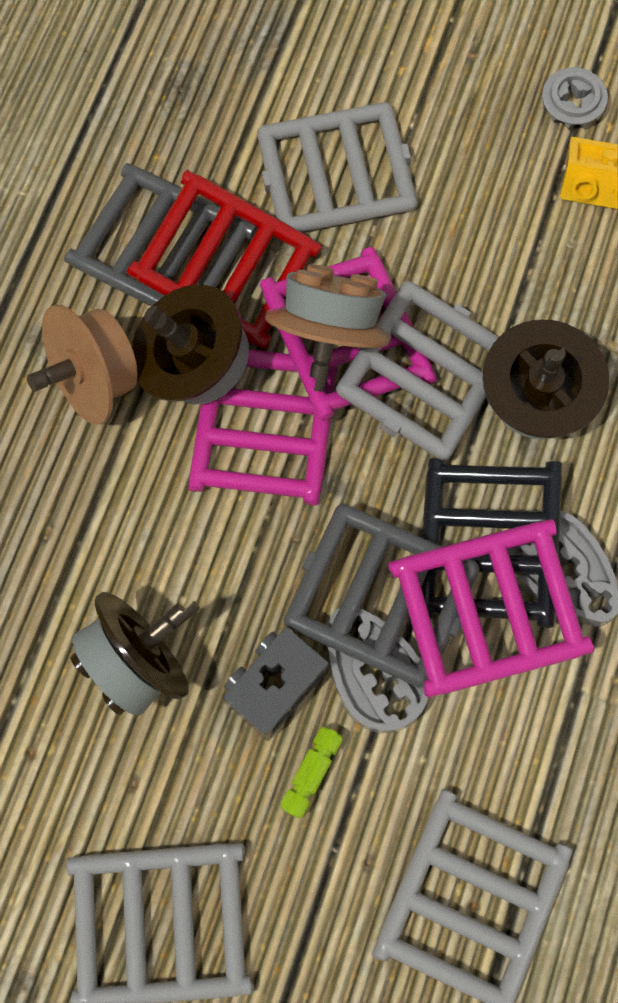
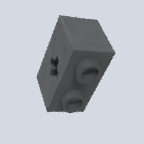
(269, 709)

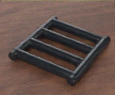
(435, 516)

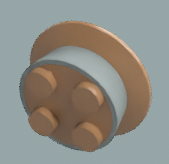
(331, 313)

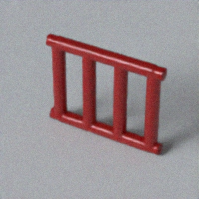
(230, 207)

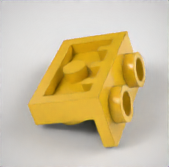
(591, 173)

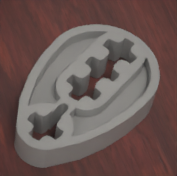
(594, 571)
(357, 690)

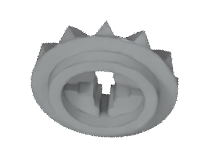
(583, 85)

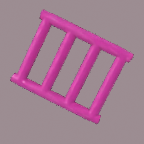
(326, 403)
(313, 448)
(484, 669)

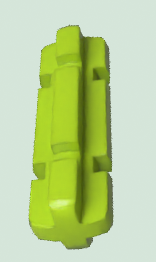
(311, 772)

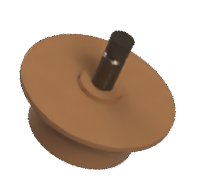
(86, 360)

